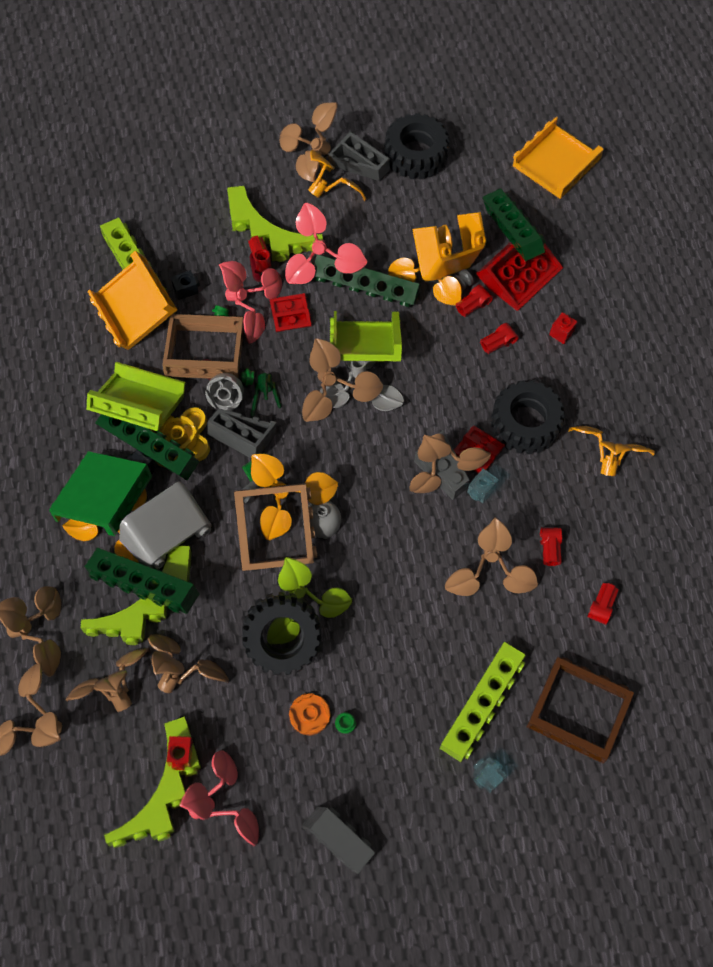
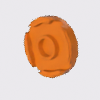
(307, 720)

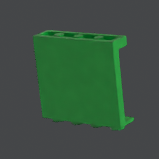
(102, 491)

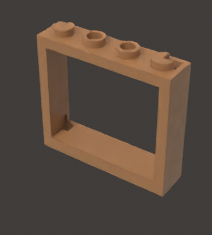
(198, 368)
(242, 530)

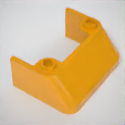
(436, 257)

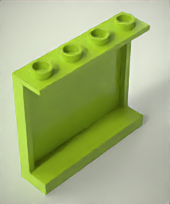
(367, 339)
(137, 397)

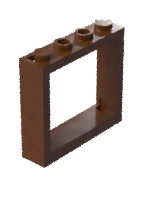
(566, 738)

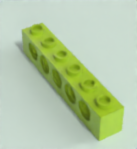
(120, 242)
(506, 656)

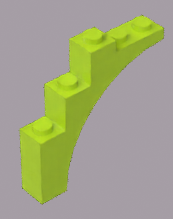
(280, 240)
(132, 620)
(155, 815)

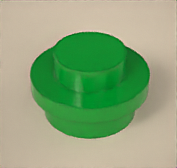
(220, 311)
(247, 377)
(345, 723)

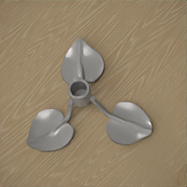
(387, 400)

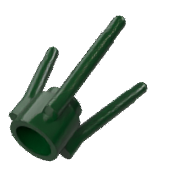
(264, 385)

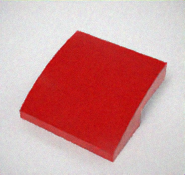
(290, 312)
(480, 439)

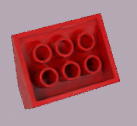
(518, 279)

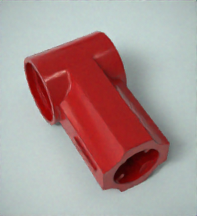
(260, 253)
(477, 298)
(501, 337)
(551, 544)
(602, 606)

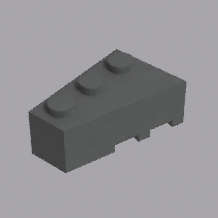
(359, 158)
(241, 433)
(453, 480)
(339, 838)

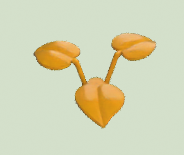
(319, 184)
(447, 290)
(610, 462)
(265, 472)
(87, 532)

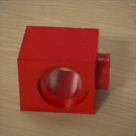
(563, 328)
(177, 743)

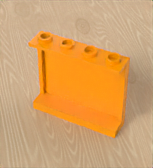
(556, 159)
(133, 303)

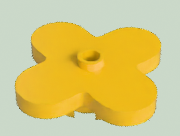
(187, 432)

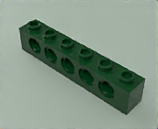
(514, 224)
(410, 288)
(182, 466)
(142, 581)

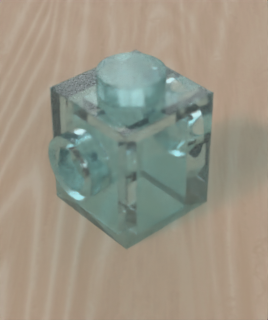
(482, 486)
(488, 774)

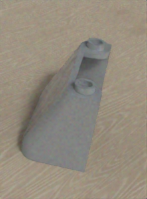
(163, 525)

